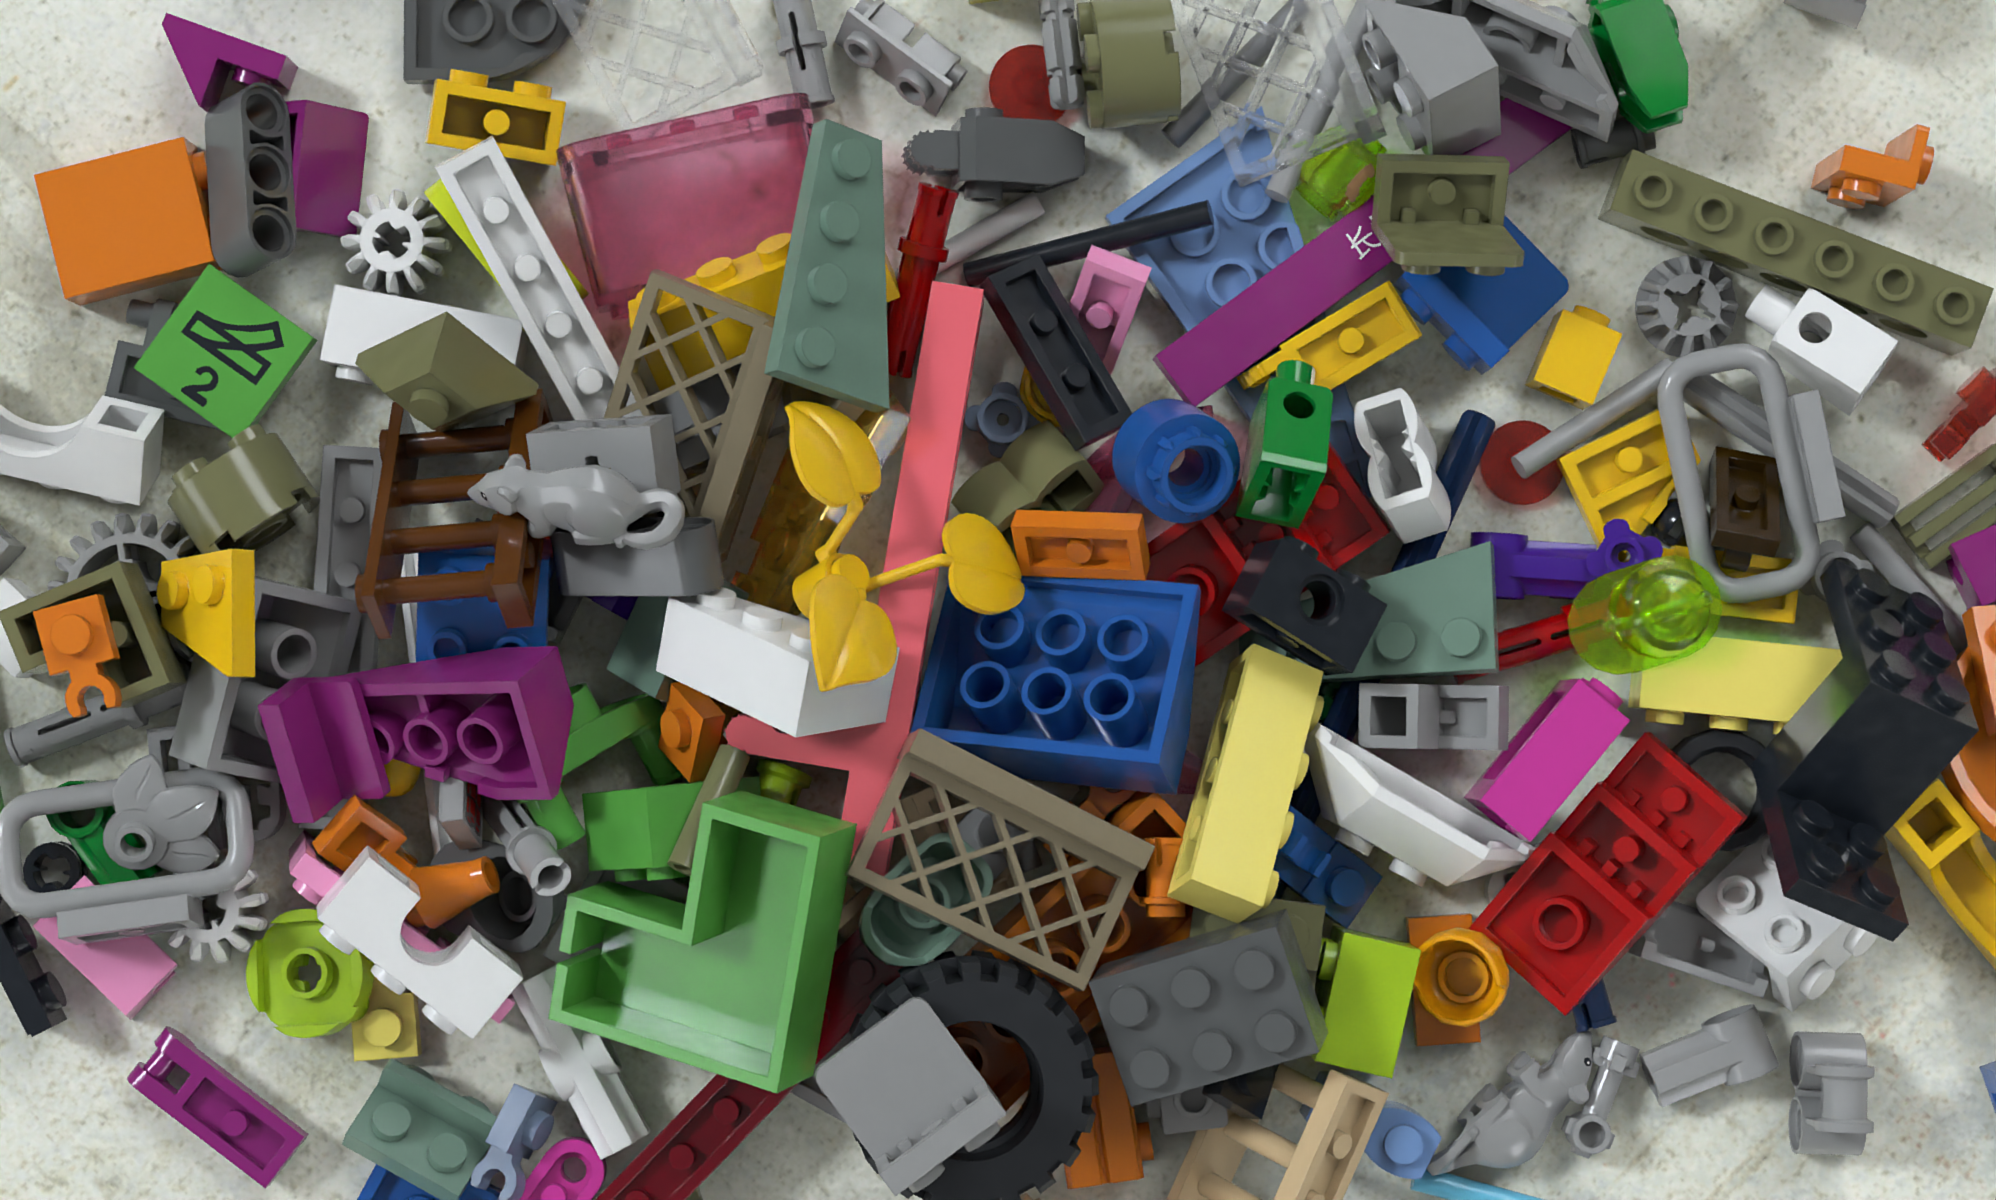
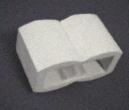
(1402, 465)

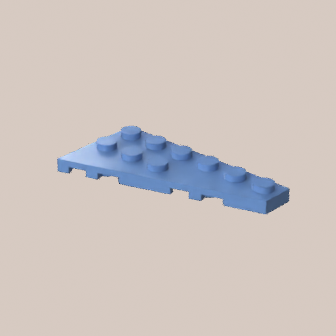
(1215, 263)

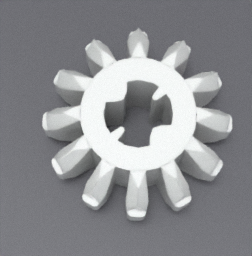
(410, 223)
(229, 929)

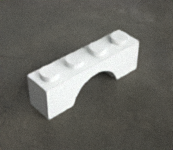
(104, 454)

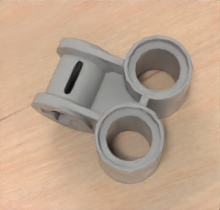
(1830, 1093)

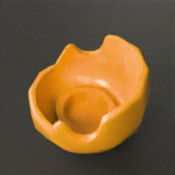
(1461, 977)

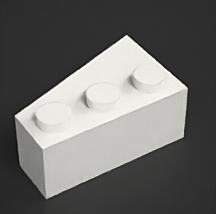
(761, 665)

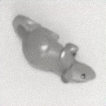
(582, 499)
(1513, 1122)

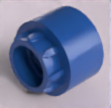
(1150, 444)

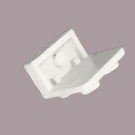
(1786, 936)

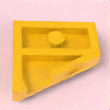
(1621, 476)
(212, 607)

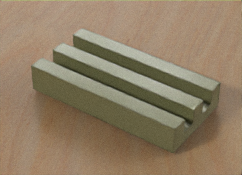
(1917, 539)

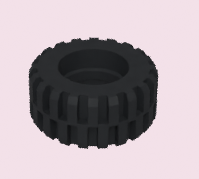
(1058, 1059)

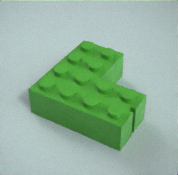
(734, 971)

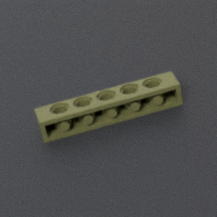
(1795, 252)

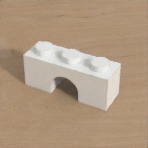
(457, 983)

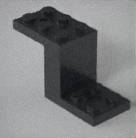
(1863, 750)

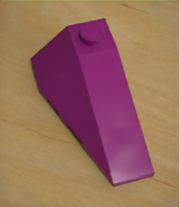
(476, 718)

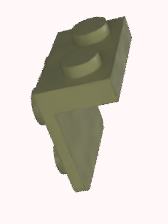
(1444, 213)

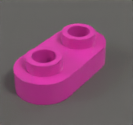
(550, 1181)

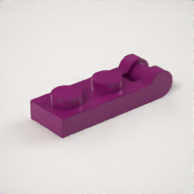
(218, 1108)

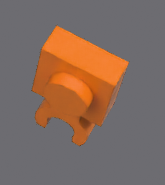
(77, 642)

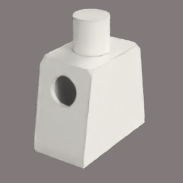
(1841, 364)

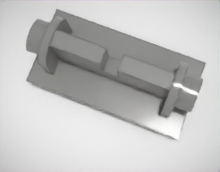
(875, 40)

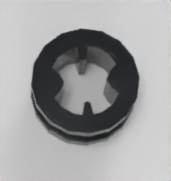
(54, 850)

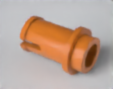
(1158, 879)

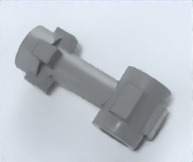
(1588, 1128)

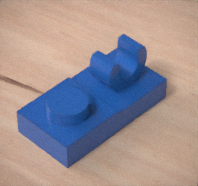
(1324, 871)

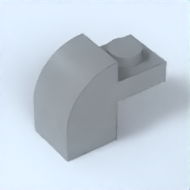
(1433, 716)

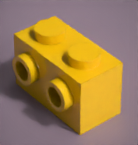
(521, 121)

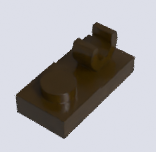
(1744, 506)

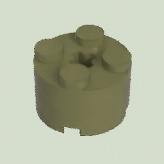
(1129, 62)
(242, 495)

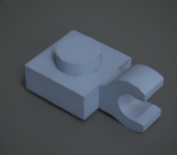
(517, 1132)

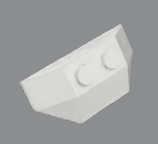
(1404, 817)

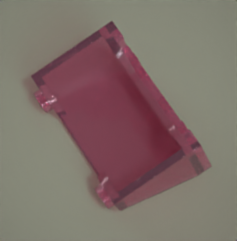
(684, 192)

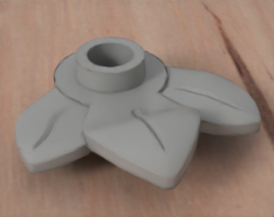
(167, 819)

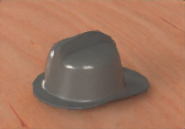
(516, 915)

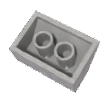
(295, 637)

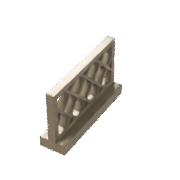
(749, 411)
(1025, 808)

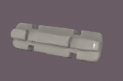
(1062, 54)

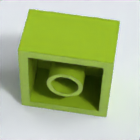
(1364, 999)

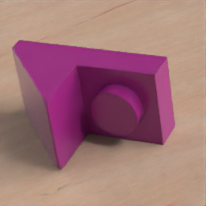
(210, 55)

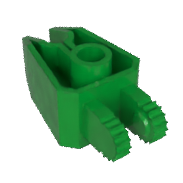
(1642, 60)

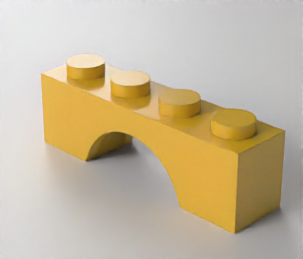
(1952, 862)

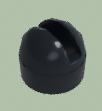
(1665, 522)

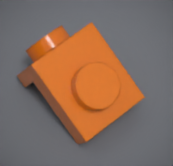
(691, 731)

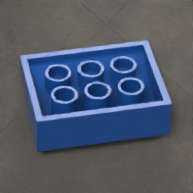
(1070, 682)

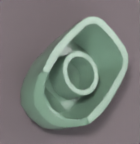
(906, 936)

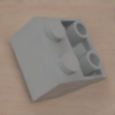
(1433, 76)

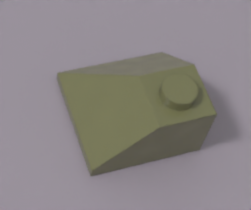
(445, 374)

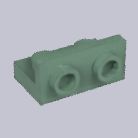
(422, 1131)

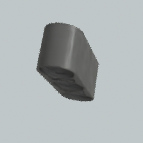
(250, 180)
(680, 568)

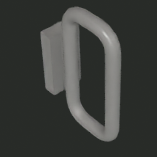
(1801, 457)
(127, 906)

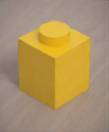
(1574, 356)

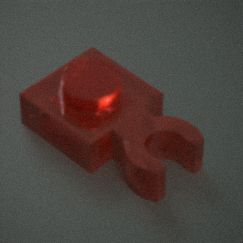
(1973, 412)

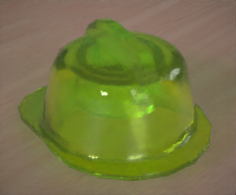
(1645, 615)

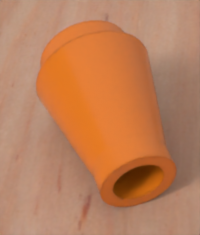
(451, 889)

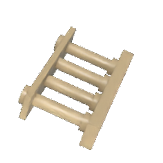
(1316, 1167)

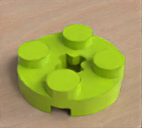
(288, 1001)

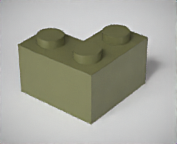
(146, 655)

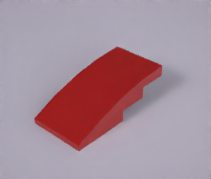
(1217, 547)
(1608, 872)

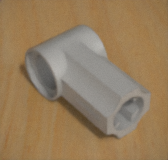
(1725, 1050)

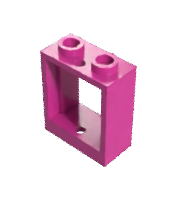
(1548, 756)

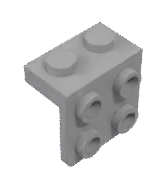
(910, 1095)

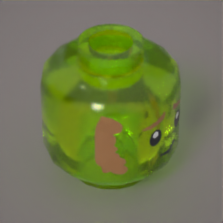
(1340, 178)

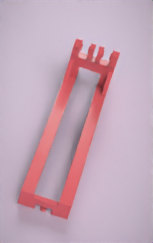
(915, 534)

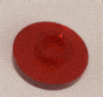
(1021, 85)
(1500, 474)

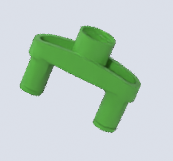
(590, 734)

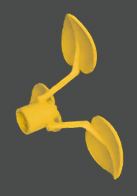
(851, 635)

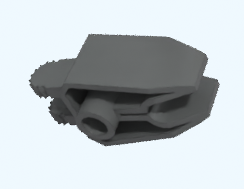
(998, 155)

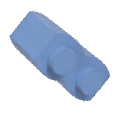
(1400, 1140)

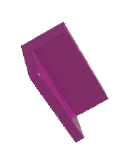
(326, 165)
(323, 744)

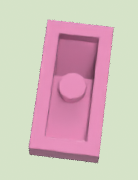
(1108, 300)

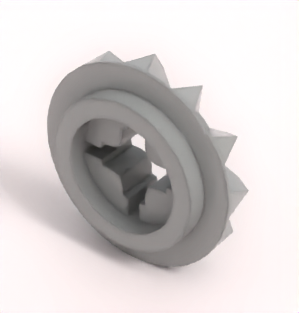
(1658, 314)

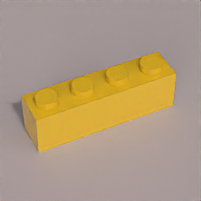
(749, 279)

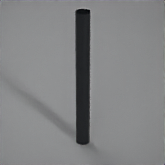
(1108, 238)

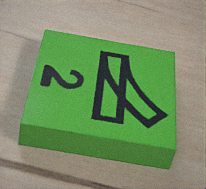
(225, 353)

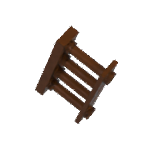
(517, 563)

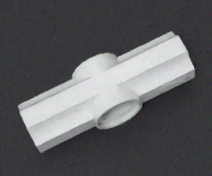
(582, 1071)

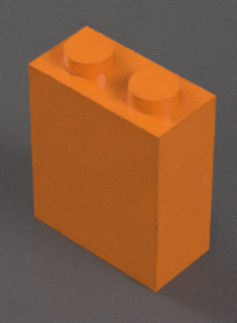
(128, 220)

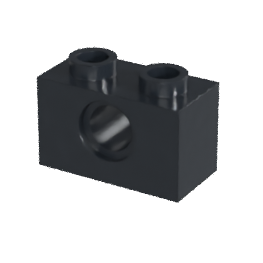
(1269, 604)

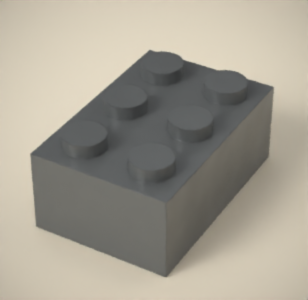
(1209, 1008)

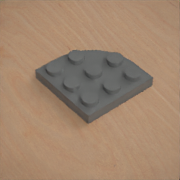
(479, 37)

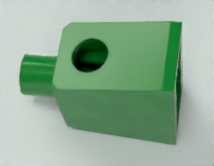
(1286, 447)

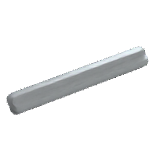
(1751, 425)

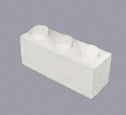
(366, 318)

